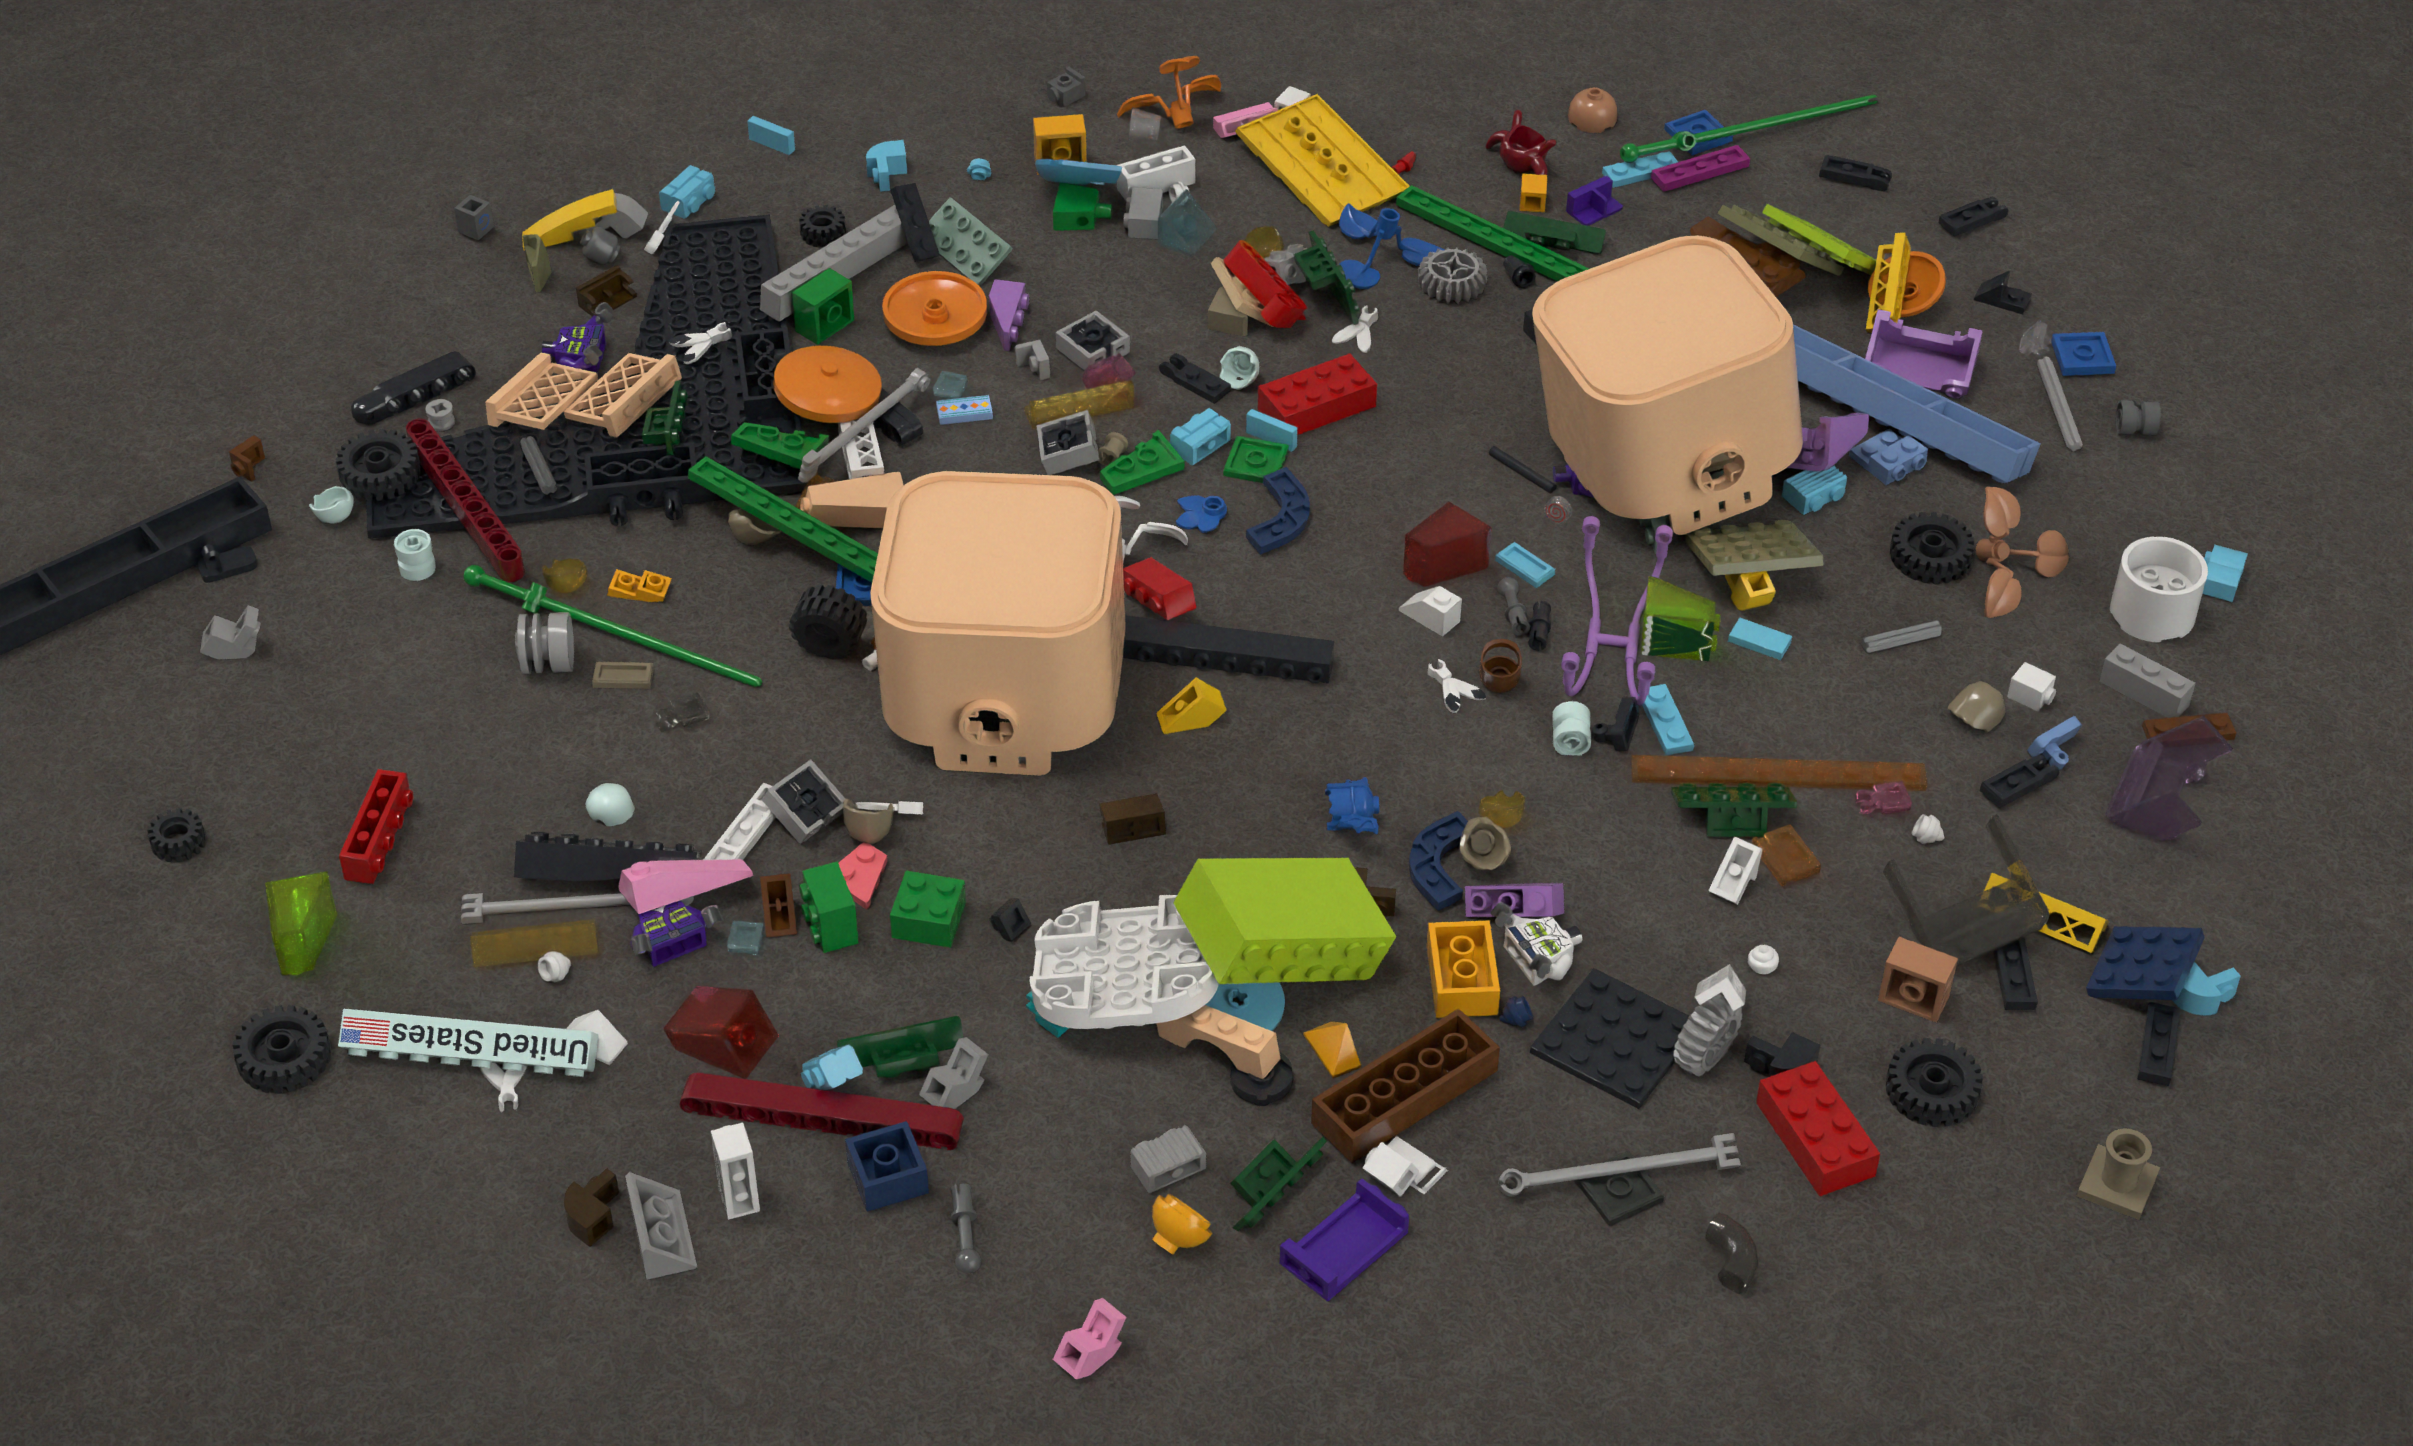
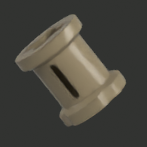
(1114, 446)

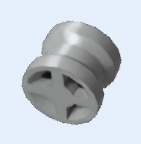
(440, 414)

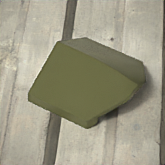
(537, 260)

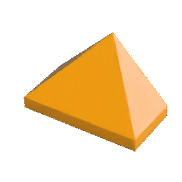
(1334, 1048)

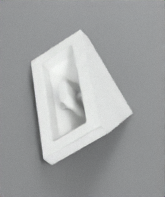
(609, 1039)

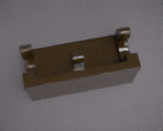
(607, 287)
(1133, 818)

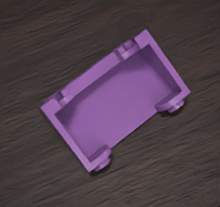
(1925, 356)
(1830, 441)

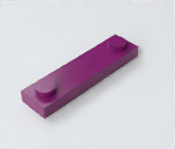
(1700, 168)

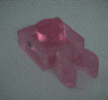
(1888, 797)

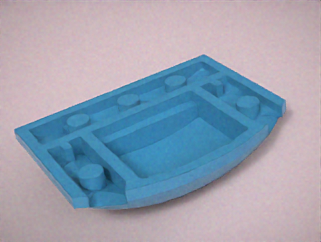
(1077, 172)

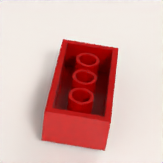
(1319, 394)
(1818, 1128)

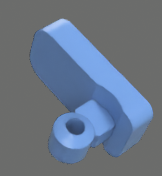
(2049, 741)

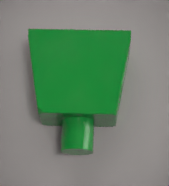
(1078, 208)

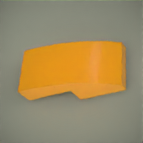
(648, 588)

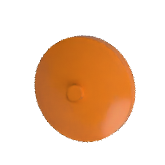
(934, 308)
(827, 384)

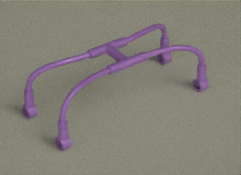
(1571, 660)

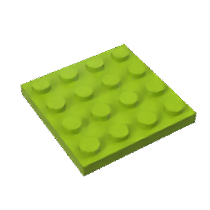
(1820, 239)

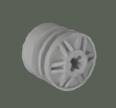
(544, 643)

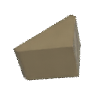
(1225, 317)

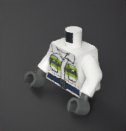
(1537, 944)

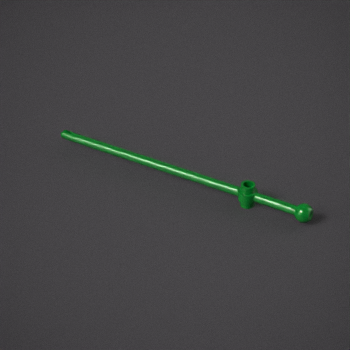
(1685, 140)
(535, 598)

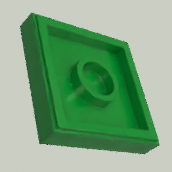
(1254, 458)

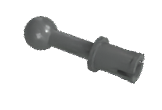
(1515, 612)
(967, 1259)

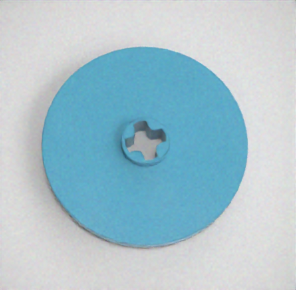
(1261, 1002)

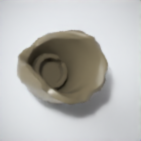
(749, 528)
(1979, 706)
(867, 825)
(1484, 844)

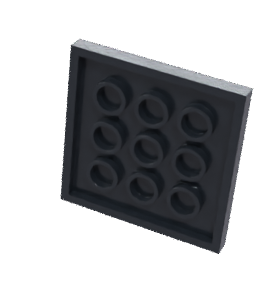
(1612, 1038)

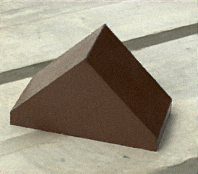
(778, 905)

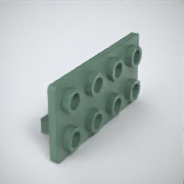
(967, 242)

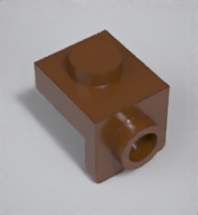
(246, 456)

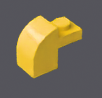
(1750, 589)

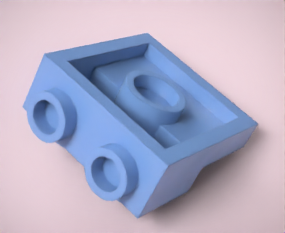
(1890, 456)

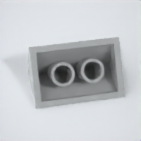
(660, 1227)

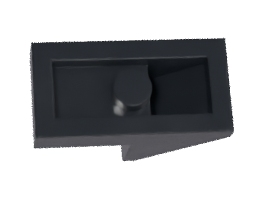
(1998, 294)

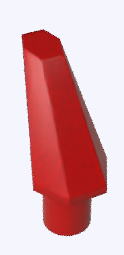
(1405, 163)

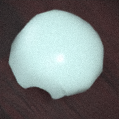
(1239, 363)
(333, 505)
(610, 804)

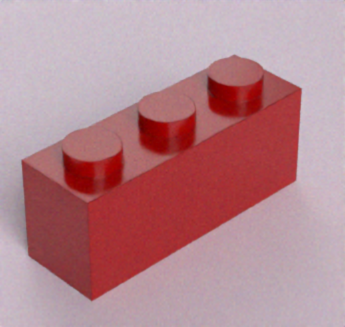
(1159, 588)

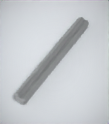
(2059, 404)

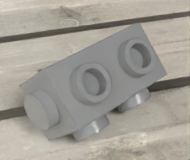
(1284, 264)

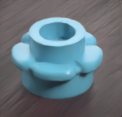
(979, 169)

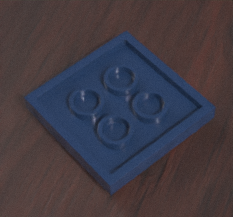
(2145, 963)

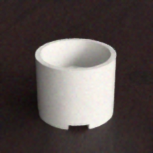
(2158, 588)

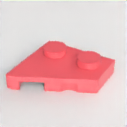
(863, 872)

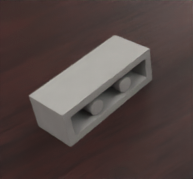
(2147, 682)

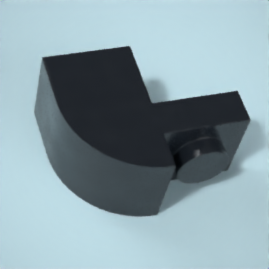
(1775, 1060)

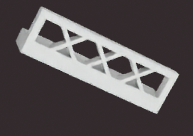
(856, 458)
(1725, 982)

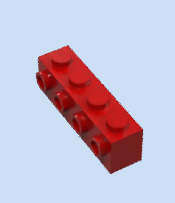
(376, 826)

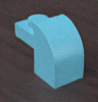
(886, 160)
(2203, 994)

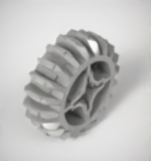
(1452, 275)
(1707, 1035)

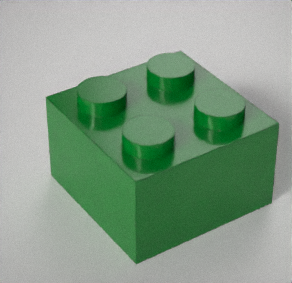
(823, 306)
(829, 907)
(928, 909)

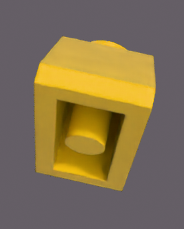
(1192, 708)

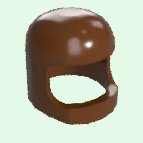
(1500, 672)

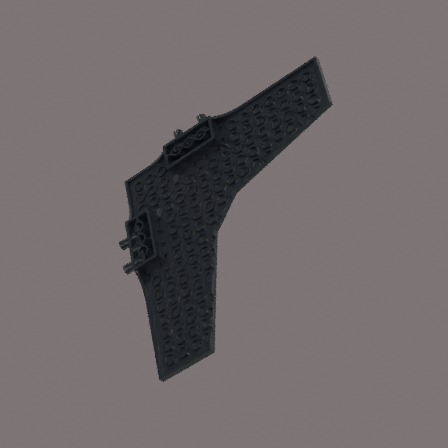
(703, 279)

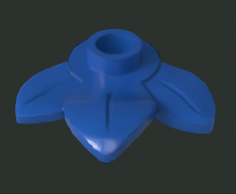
(1201, 512)

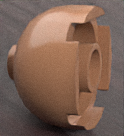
(1593, 110)

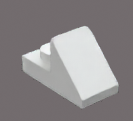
(1736, 870)

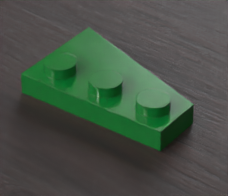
(777, 445)
(1145, 464)

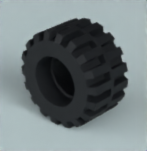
(828, 622)

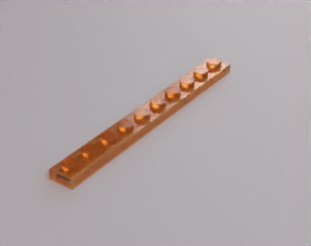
(1785, 771)

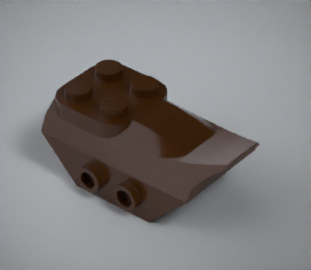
(1770, 263)

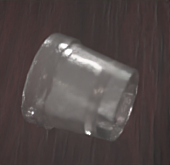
(1143, 125)

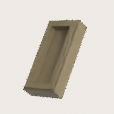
(623, 675)

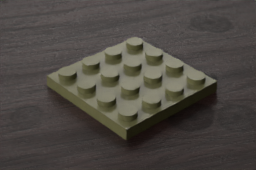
(1780, 238)
(1753, 548)

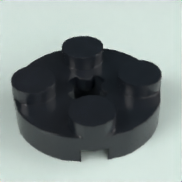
(1264, 1091)

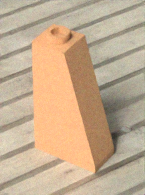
(852, 501)

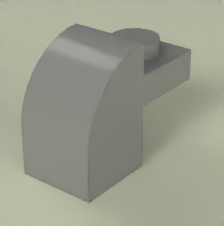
(627, 220)
(229, 639)
(957, 1080)

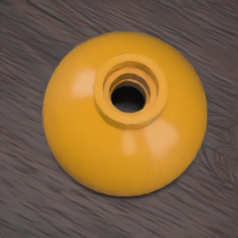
(1178, 1224)

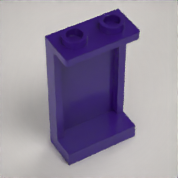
(1346, 1241)

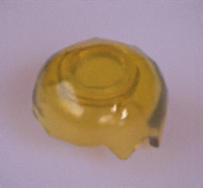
(1265, 240)
(565, 575)
(1502, 809)

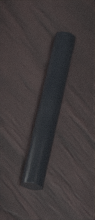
(1522, 469)

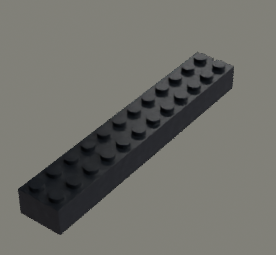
(128, 561)

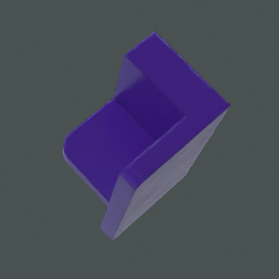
(1592, 201)

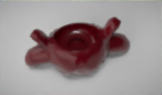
(1522, 147)

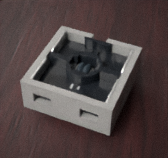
(1092, 340)
(1067, 442)
(804, 801)

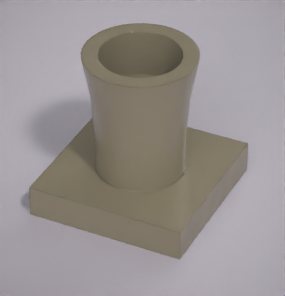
(2120, 1173)

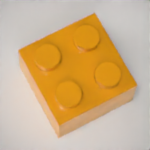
(1060, 138)

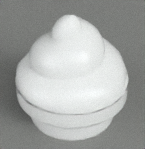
(1928, 829)
(1763, 959)
(553, 966)

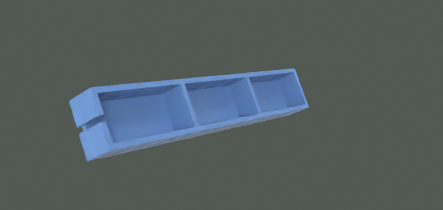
(1912, 409)

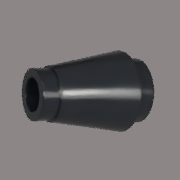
(1519, 271)

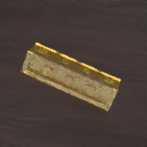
(1095, 400)
(533, 942)

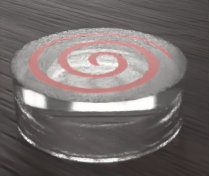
(1558, 509)

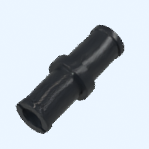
(1539, 625)

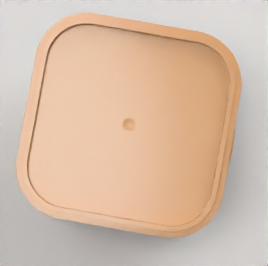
(1664, 369)
(1004, 605)

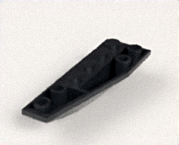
(588, 859)

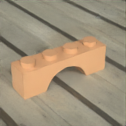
(1246, 1044)

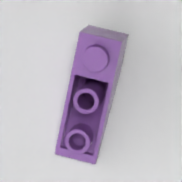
(1006, 309)
(1523, 899)

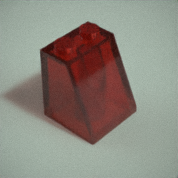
(1446, 546)
(722, 1029)

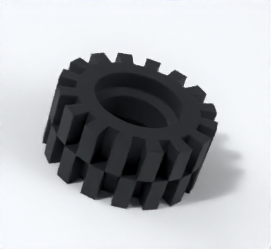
(831, 219)
(180, 846)

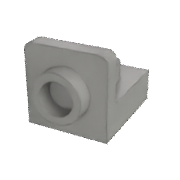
(1034, 355)

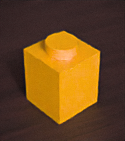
(1533, 192)

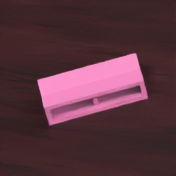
(1227, 123)

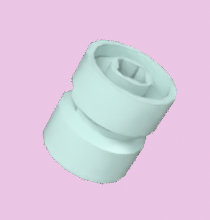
(414, 554)
(1571, 728)

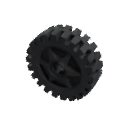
(378, 464)
(1932, 547)
(281, 1049)
(1934, 1082)

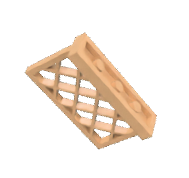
(528, 385)
(630, 401)

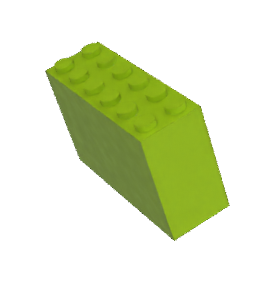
(1283, 920)

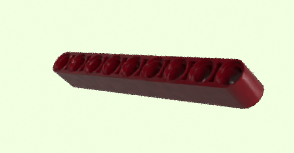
(466, 501)
(817, 1109)

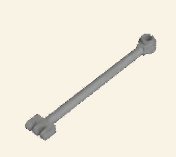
(916, 381)
(474, 907)
(1717, 1152)

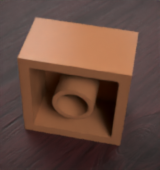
(1917, 979)

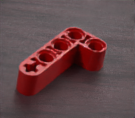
(1280, 302)

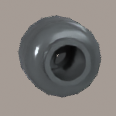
(600, 246)

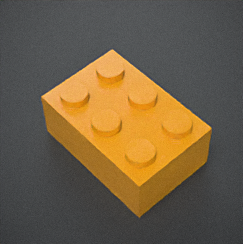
(1463, 968)

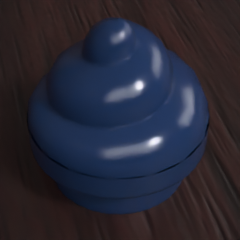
(1516, 1012)

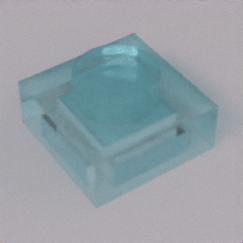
(950, 385)
(745, 937)

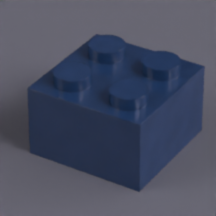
(887, 1166)

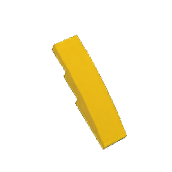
(579, 215)

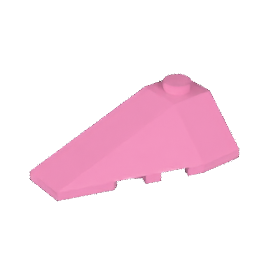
(665, 882)

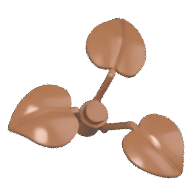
(2000, 514)

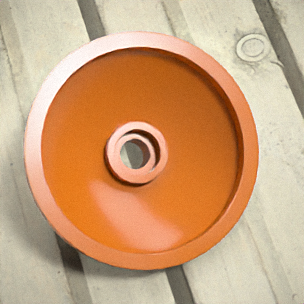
(1923, 282)

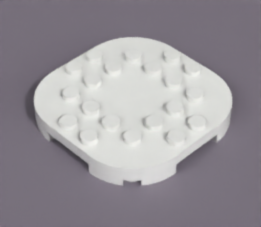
(1118, 967)

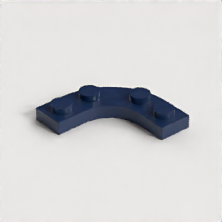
(1290, 519)
(1426, 856)

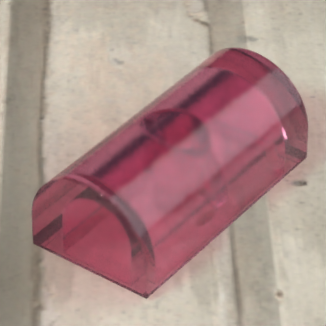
(1107, 372)

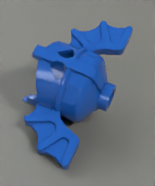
(1352, 806)

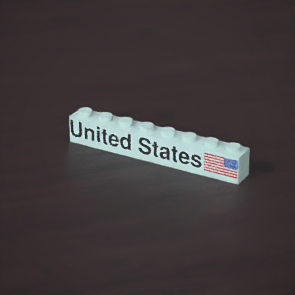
(468, 1040)

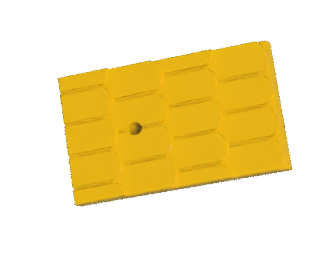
(1321, 159)

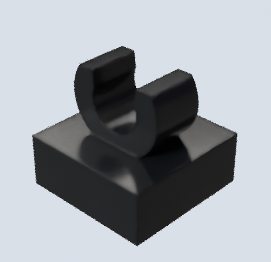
(1010, 919)

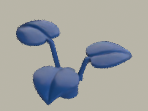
(1358, 225)

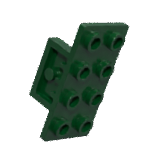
(1322, 270)
(1734, 810)

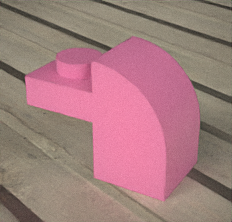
(1092, 1345)

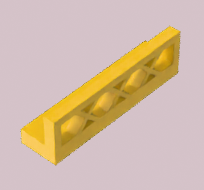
(1896, 281)
(2066, 910)

